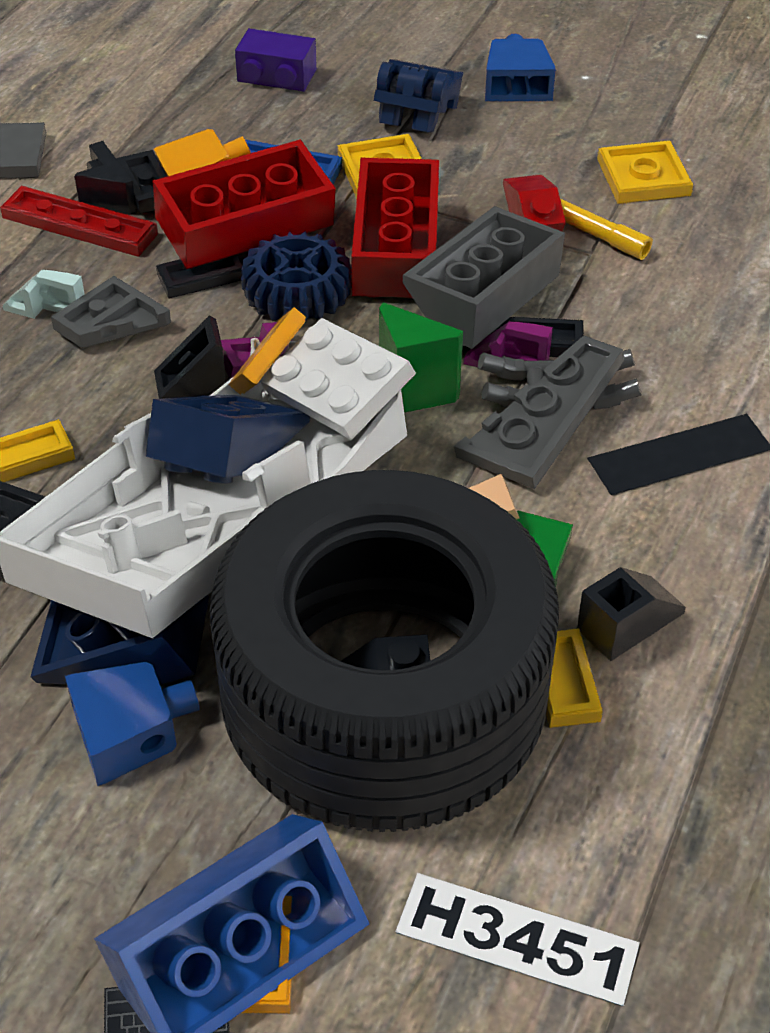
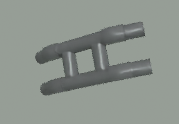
(534, 370)

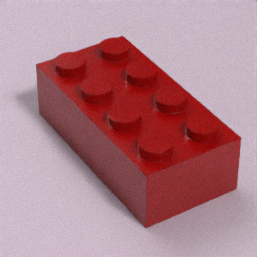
(243, 201)
(393, 223)

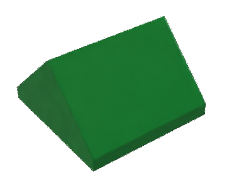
(431, 350)

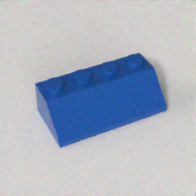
(217, 936)

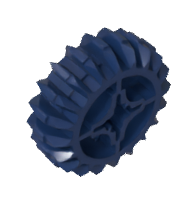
(297, 274)

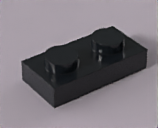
(143, 169)

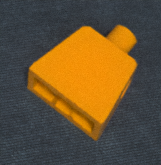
(198, 151)

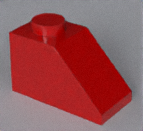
(535, 200)

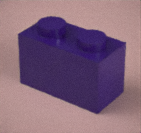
(276, 59)

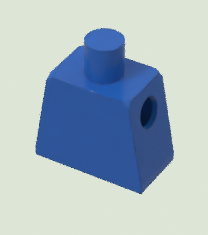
(519, 70)
(127, 716)

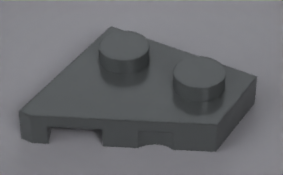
(109, 314)

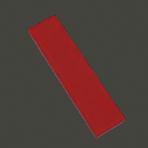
(79, 220)

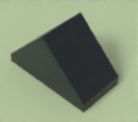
(194, 366)

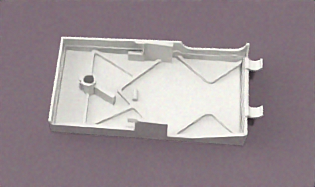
(150, 540)

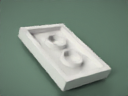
(337, 377)

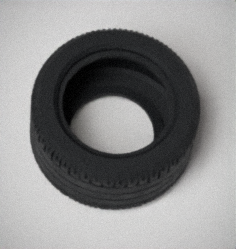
(384, 742)

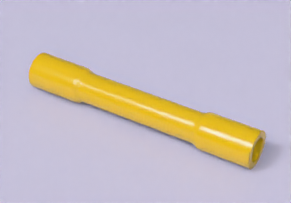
(616, 235)

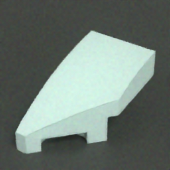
(45, 291)

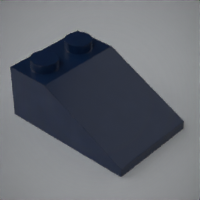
(219, 433)
(85, 643)

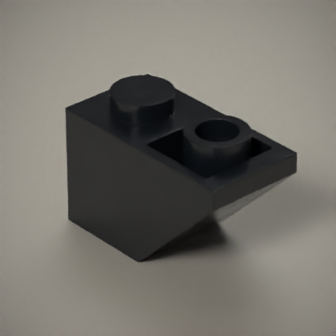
(625, 611)

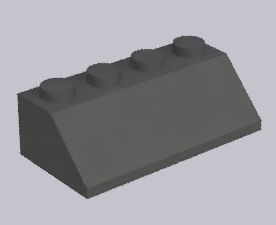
(486, 273)

